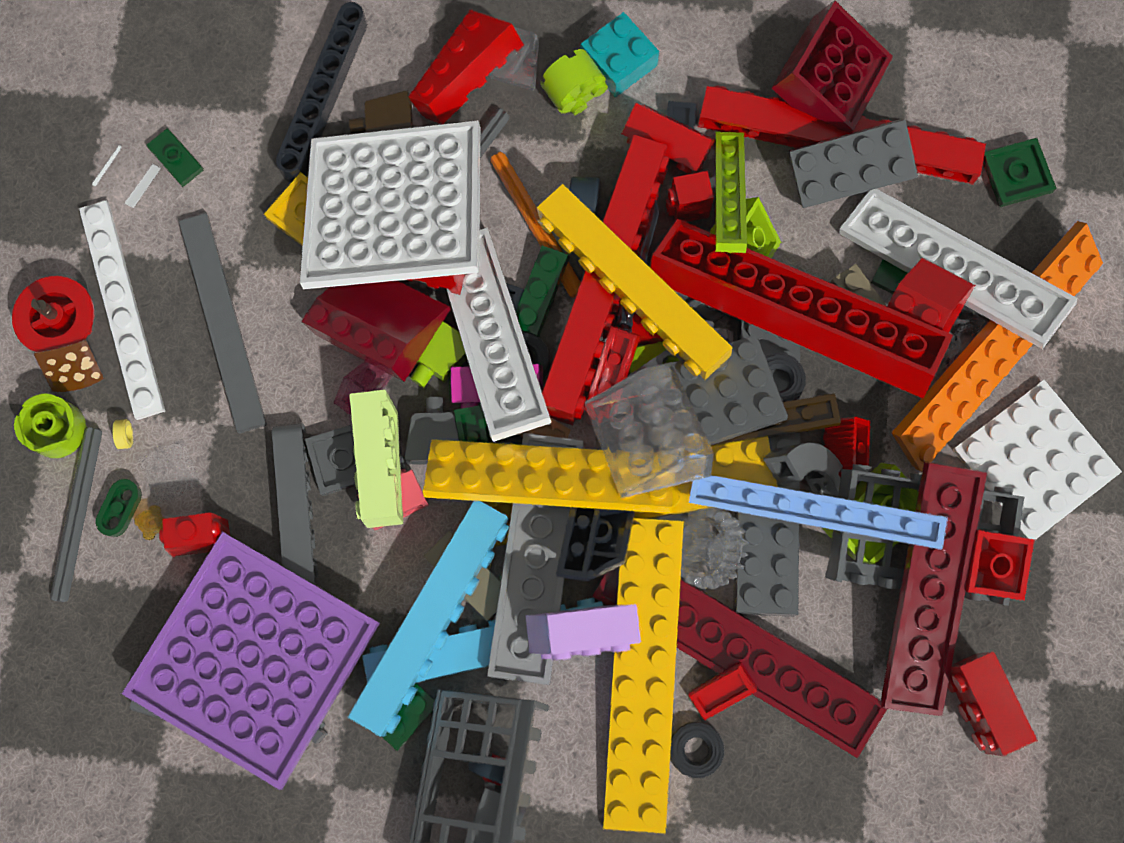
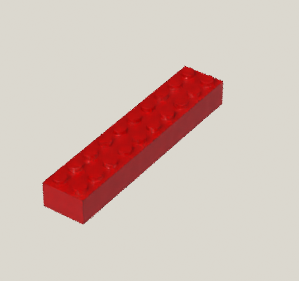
(593, 307)
(802, 309)

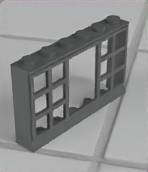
(892, 577)
(515, 765)

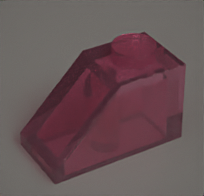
(361, 379)

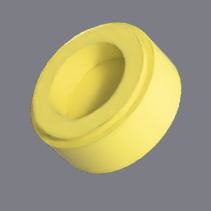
(122, 434)

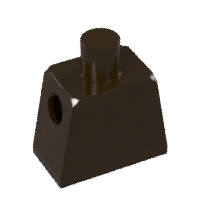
(384, 114)

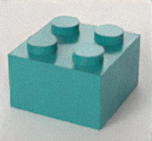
(621, 53)

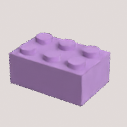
(583, 631)

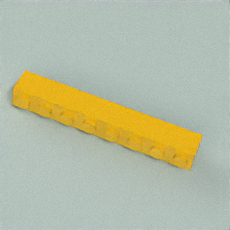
(633, 282)

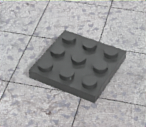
(736, 395)

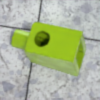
(440, 355)

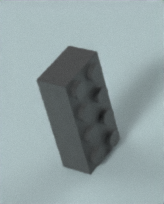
(853, 163)

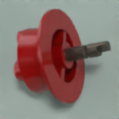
(52, 314)

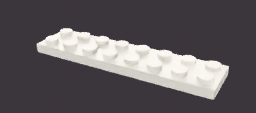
(1002, 289)
(497, 349)

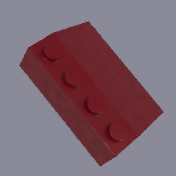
(833, 69)
(377, 323)

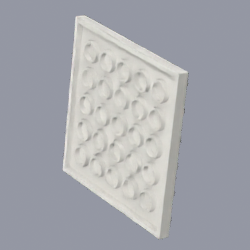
(392, 206)

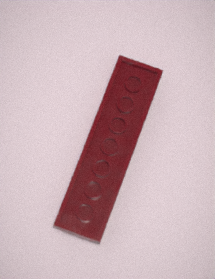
(933, 593)

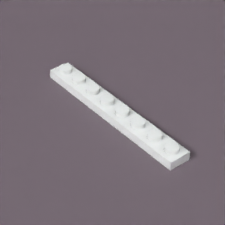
(122, 310)

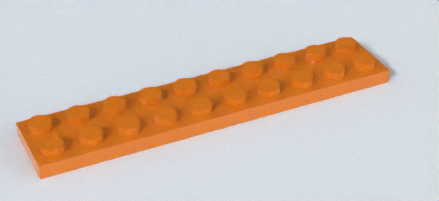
(989, 357)

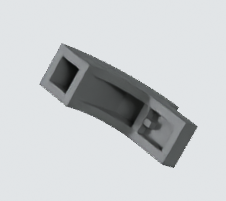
(809, 462)

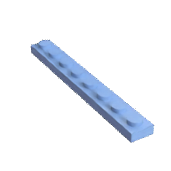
(820, 511)

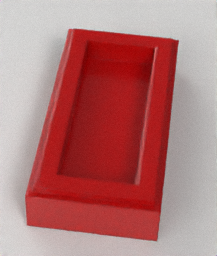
(722, 691)

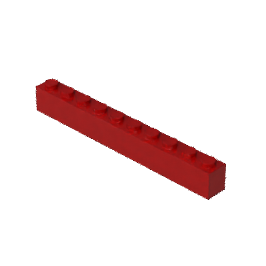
(779, 123)

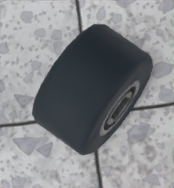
(587, 191)

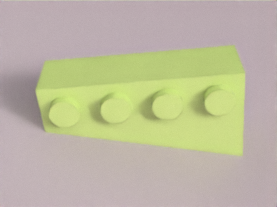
(377, 459)

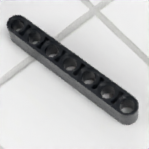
(322, 79)

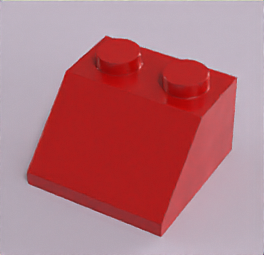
(931, 295)
(1000, 565)

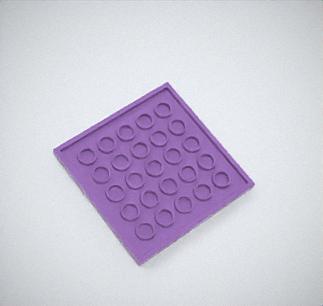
(251, 660)

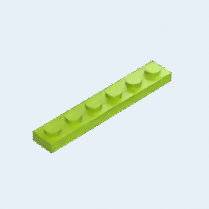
(730, 193)

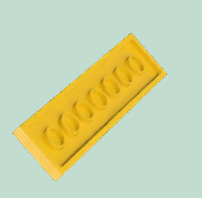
(531, 477)

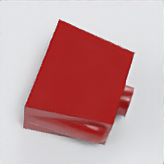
(192, 533)

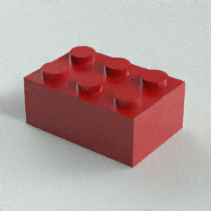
(990, 705)

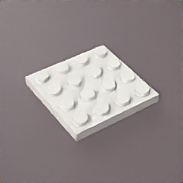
(1040, 455)

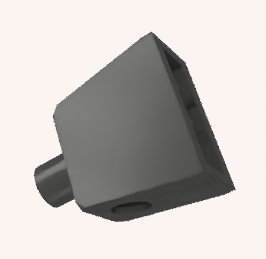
(429, 426)

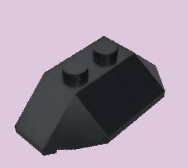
(594, 542)

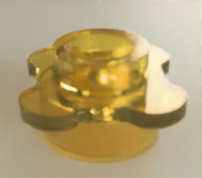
(143, 522)

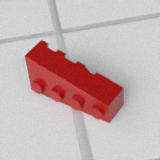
(463, 63)

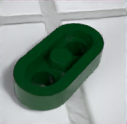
(117, 507)

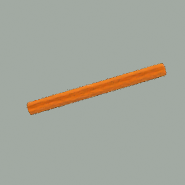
(530, 214)

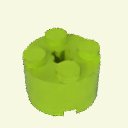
(573, 82)
(50, 426)

